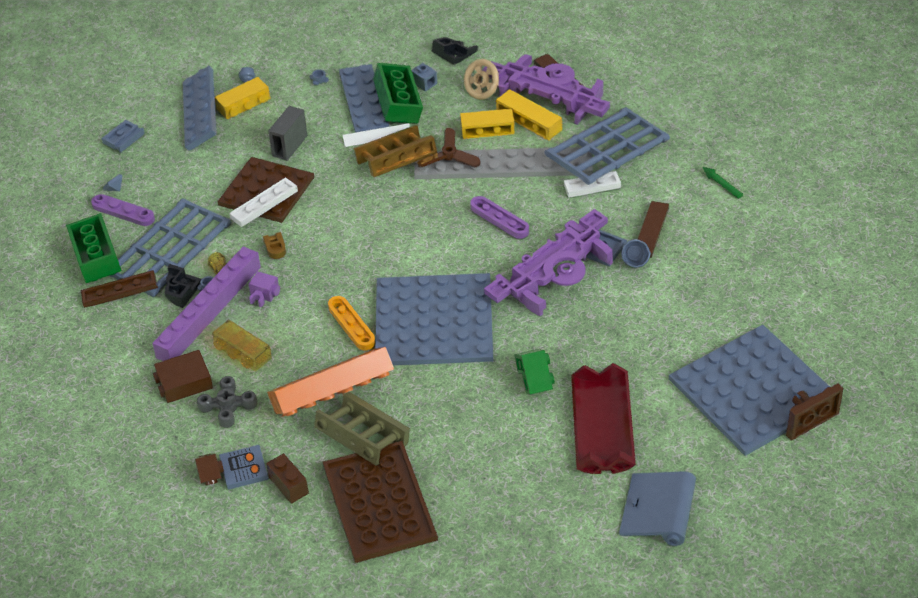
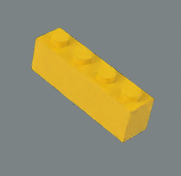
(530, 114)

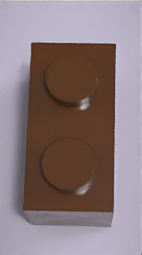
(287, 478)

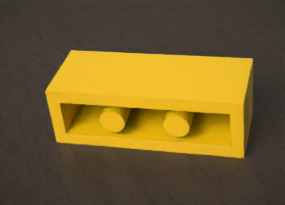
(242, 98)
(487, 123)

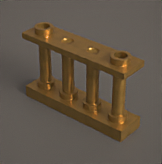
(395, 150)

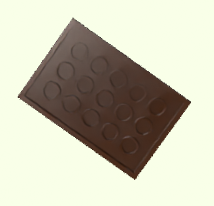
(379, 503)

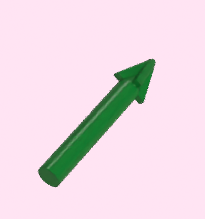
(730, 188)

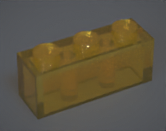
(241, 345)

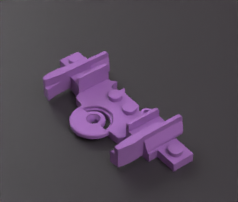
(556, 87)
(571, 245)

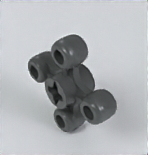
(227, 401)

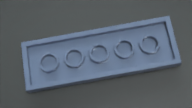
(362, 98)
(199, 108)

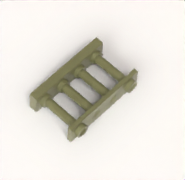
(368, 415)

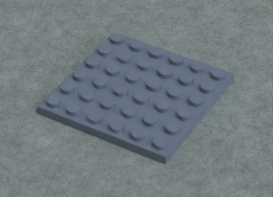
(434, 319)
(748, 387)

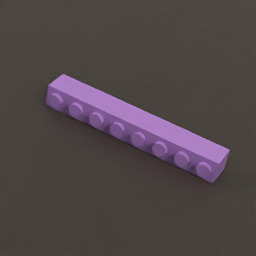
(207, 305)

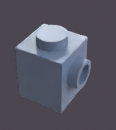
(424, 76)

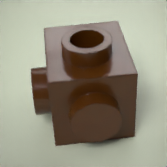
(209, 468)

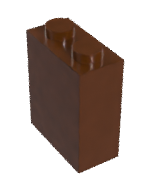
(182, 376)

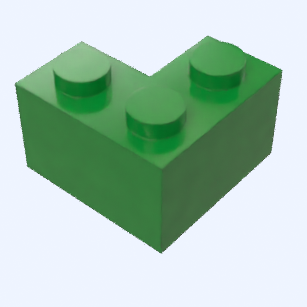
(535, 370)

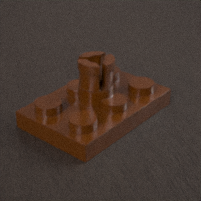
(813, 410)

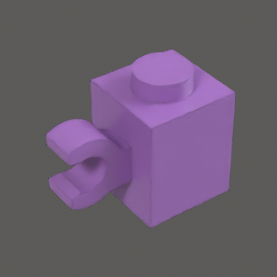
(263, 288)

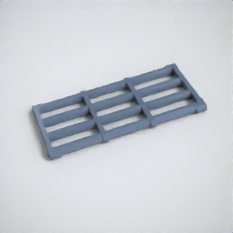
(604, 156)
(171, 232)

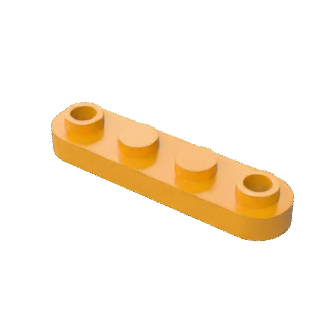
(351, 323)

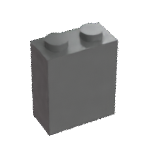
(288, 133)

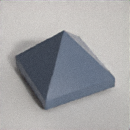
(114, 184)

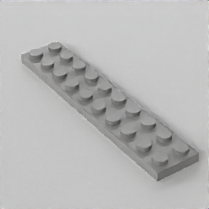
(502, 163)

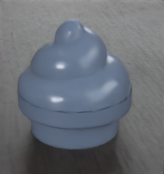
(246, 74)

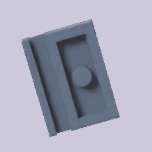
(123, 135)

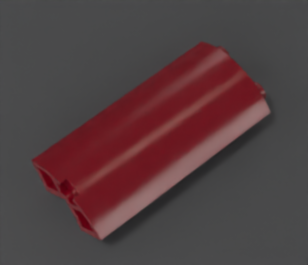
(602, 420)

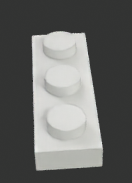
(577, 187)

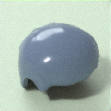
(635, 253)

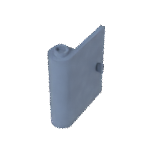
(662, 505)

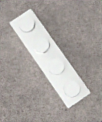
(263, 202)

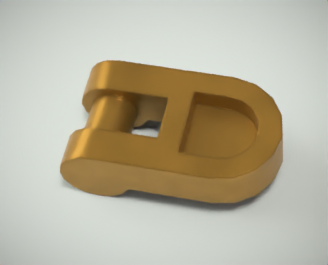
(275, 245)

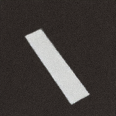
(371, 135)

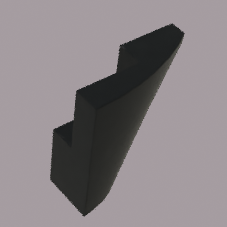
(447, 48)
(180, 286)

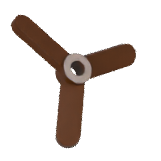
(450, 152)

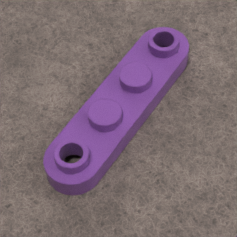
(123, 210)
(499, 217)

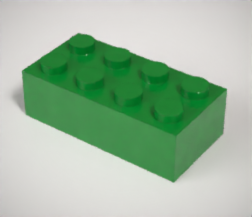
(397, 93)
(93, 248)

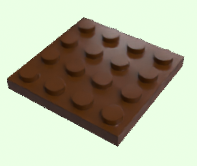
(259, 176)

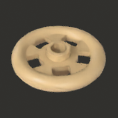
(476, 79)

